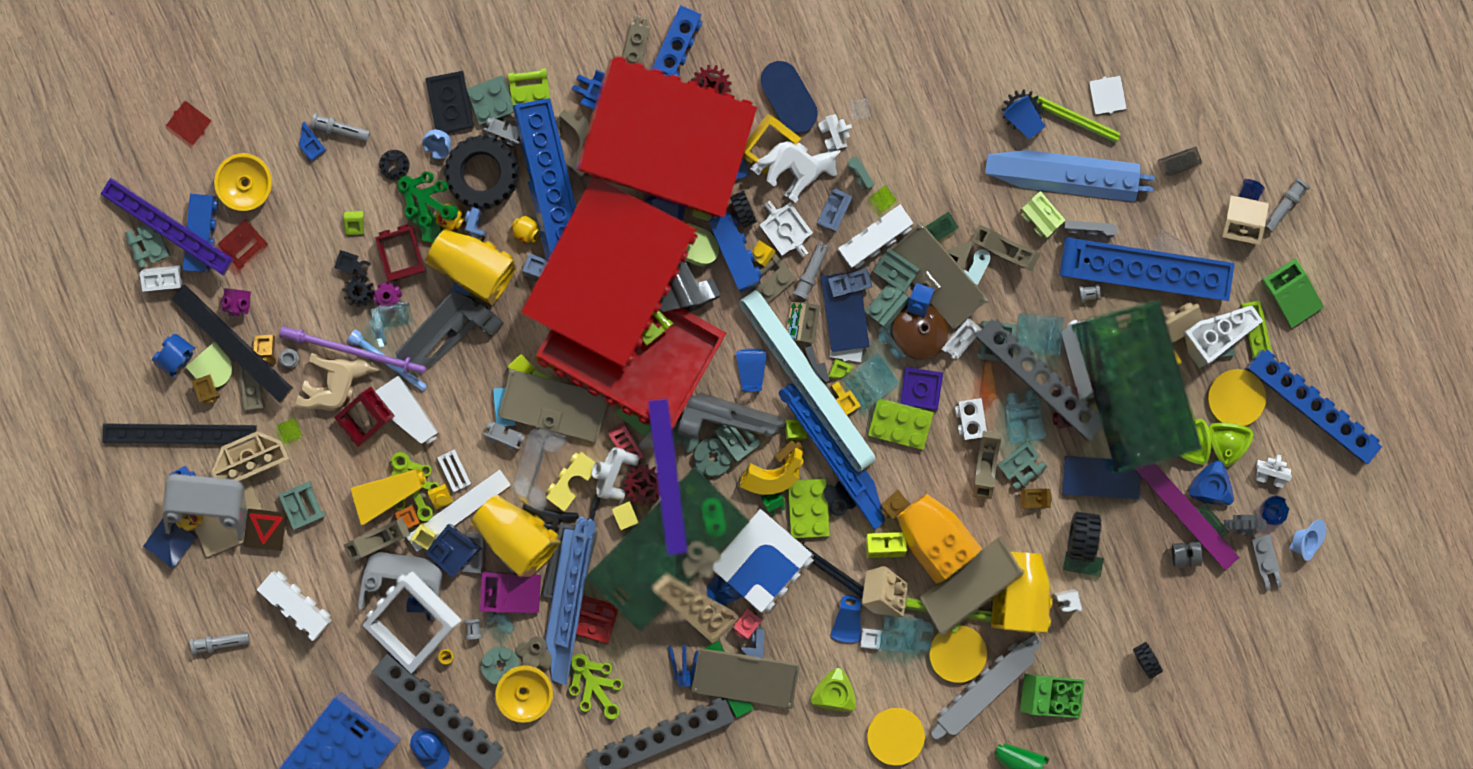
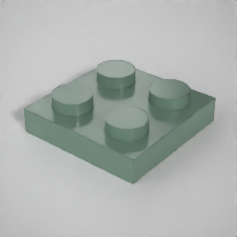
(491, 99)

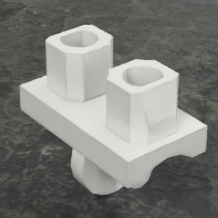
(838, 130)
(1275, 468)

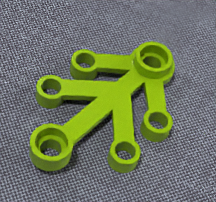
(417, 496)
(593, 683)

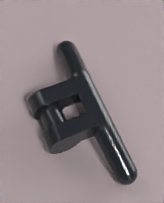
(556, 516)

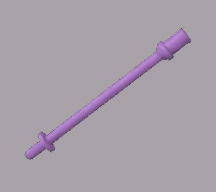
(300, 336)

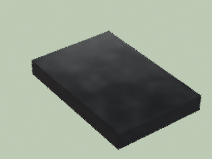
(450, 102)

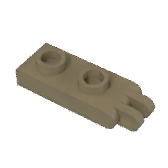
(637, 41)

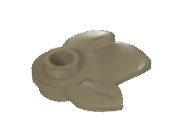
(702, 562)
(533, 656)

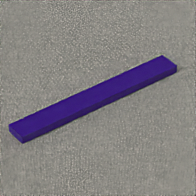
(167, 226)
(667, 477)

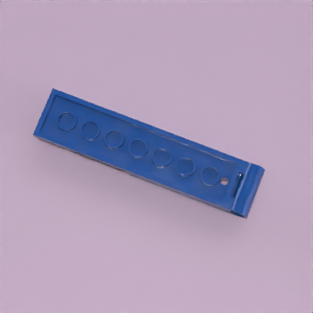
(547, 170)
(1146, 269)

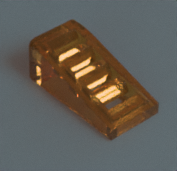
(987, 384)

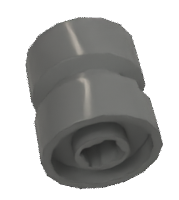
(1179, 554)

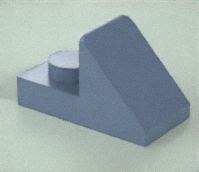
(758, 639)

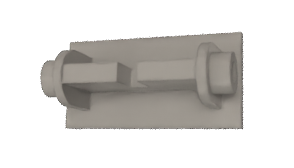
(496, 130)
(496, 434)

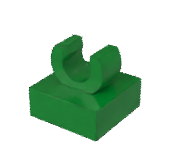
(773, 501)

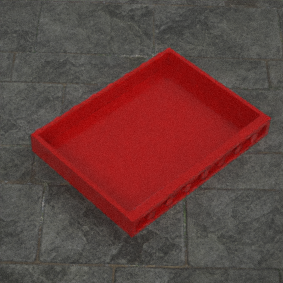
(666, 137)
(609, 272)
(662, 370)

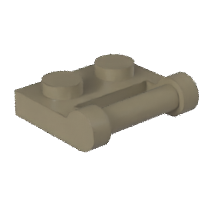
(777, 281)

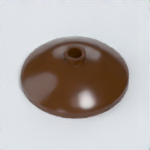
(914, 341)

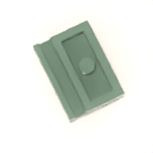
(896, 270)
(887, 305)

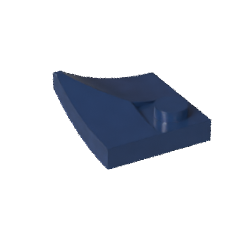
(171, 546)
(452, 550)

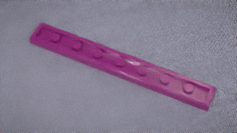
(1188, 515)

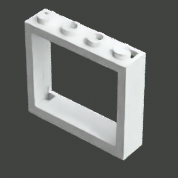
(431, 602)

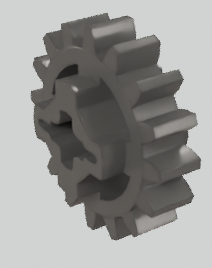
(1244, 524)

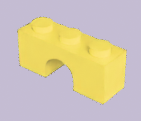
(560, 493)

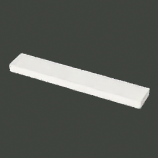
(466, 504)

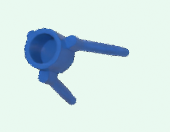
(684, 677)

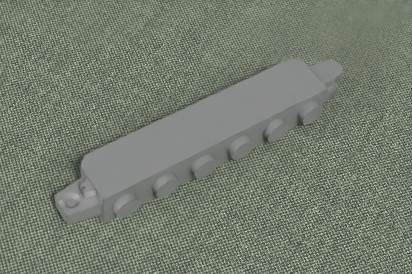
(986, 688)

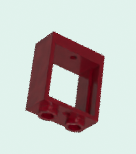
(403, 273)
(381, 414)

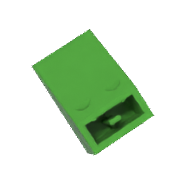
(1292, 292)
(1052, 695)

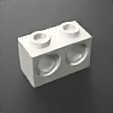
(976, 418)

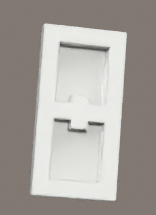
(161, 278)
(961, 338)
(1070, 599)

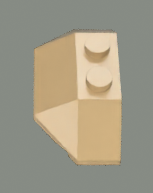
(249, 457)

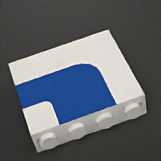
(763, 562)

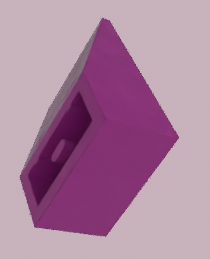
(510, 592)

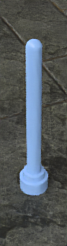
(356, 339)

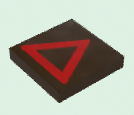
(265, 529)

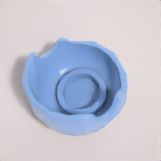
(437, 143)

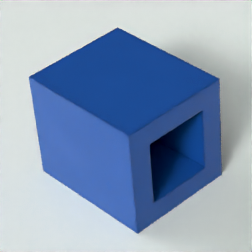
(920, 300)

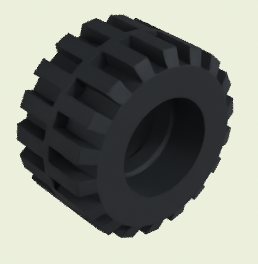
(1084, 536)

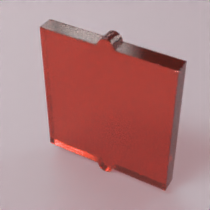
(189, 122)

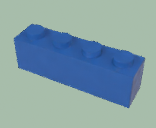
(202, 223)
(735, 253)

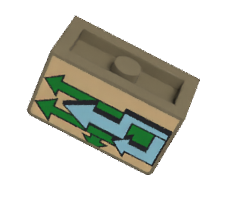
(802, 321)

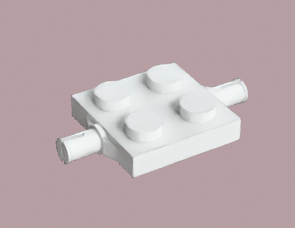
(786, 228)

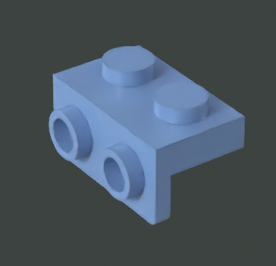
(473, 218)

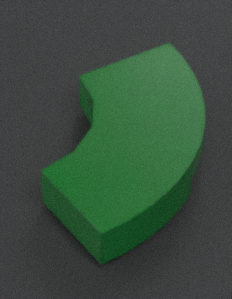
(429, 233)

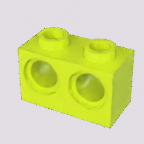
(885, 545)

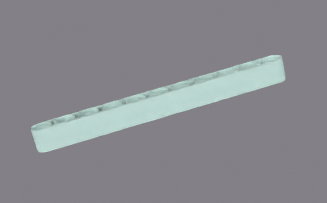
(807, 381)

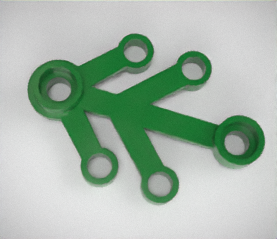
(423, 198)

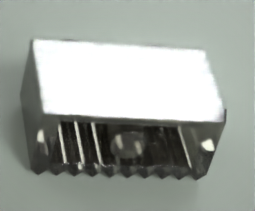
(1180, 162)

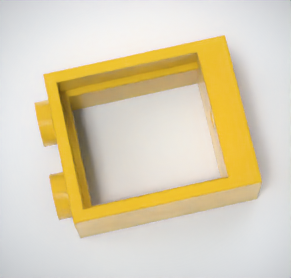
(777, 125)

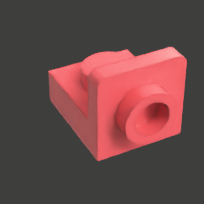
(746, 624)

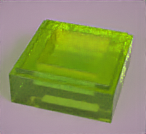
(883, 198)
(289, 429)

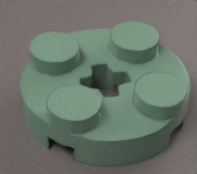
(702, 454)
(490, 660)

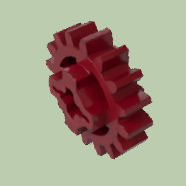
(719, 80)
(642, 493)

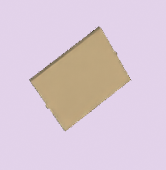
(215, 536)

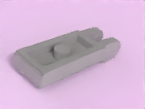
(1090, 227)
(1266, 559)

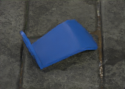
(1025, 117)
(751, 368)
(848, 621)

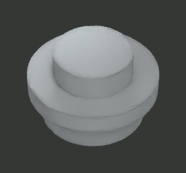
(289, 358)

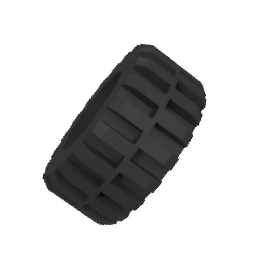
(481, 146)

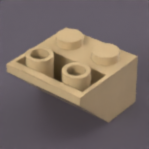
(1245, 220)
(1183, 320)
(884, 592)

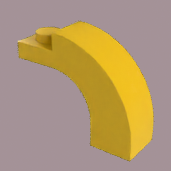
(772, 481)

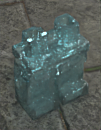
(1020, 412)
(910, 637)

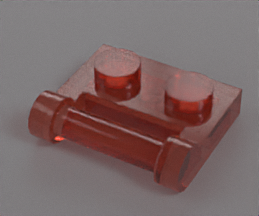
(240, 237)

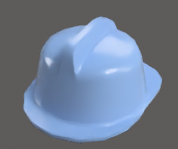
(1309, 540)

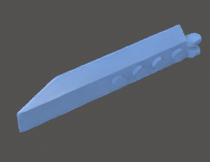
(1068, 174)
(568, 597)

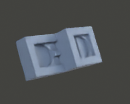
(850, 282)

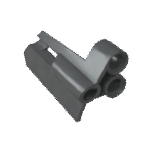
(687, 293)
(454, 315)
(726, 413)

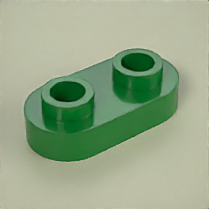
(713, 517)

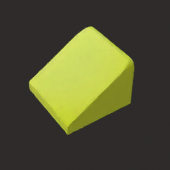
(521, 364)

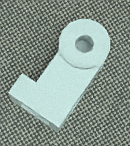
(980, 262)

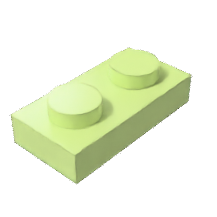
(1046, 211)
(1040, 227)

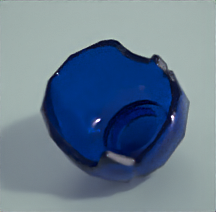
(1274, 510)

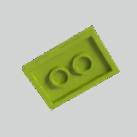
(900, 423)
(808, 509)

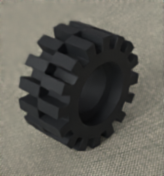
(743, 209)
(1147, 660)

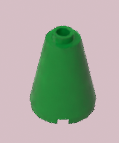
(1018, 758)

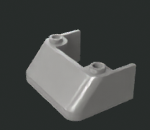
(205, 498)
(394, 566)

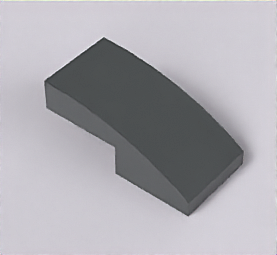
(819, 368)

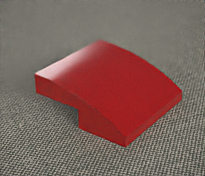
(596, 619)

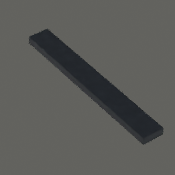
(232, 343)
(175, 433)

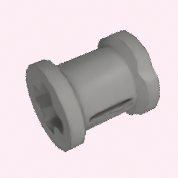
(1089, 293)
(473, 629)

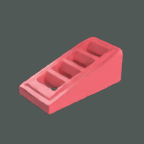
(617, 430)

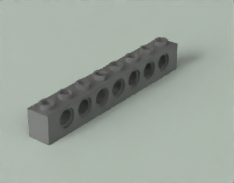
(986, 337)
(724, 717)
(485, 760)

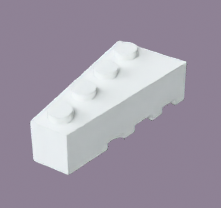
(875, 236)
(295, 605)

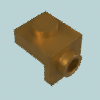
(1036, 498)

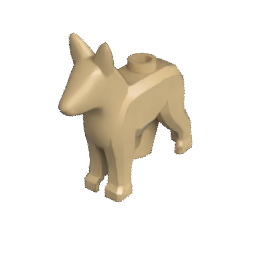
(339, 382)

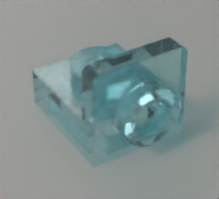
(504, 623)

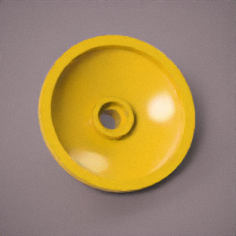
(231, 175)
(527, 705)

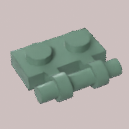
(153, 242)
(1018, 461)

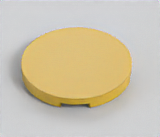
(1237, 397)
(958, 655)
(896, 736)

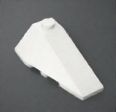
(1215, 335)

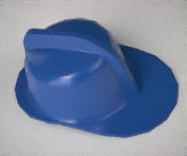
(722, 591)
(429, 749)

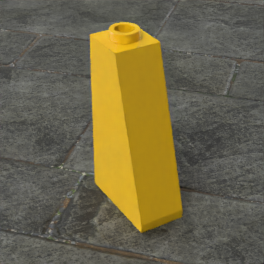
(382, 494)

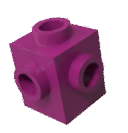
(395, 294)
(236, 302)

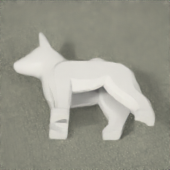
(802, 165)

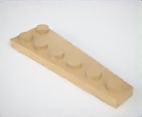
(701, 611)

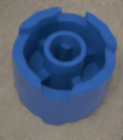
(174, 355)

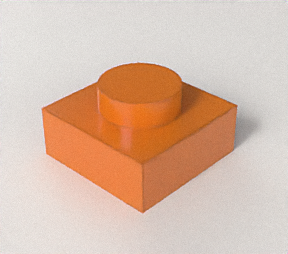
(409, 516)

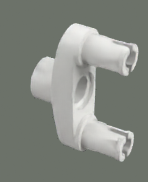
(608, 470)

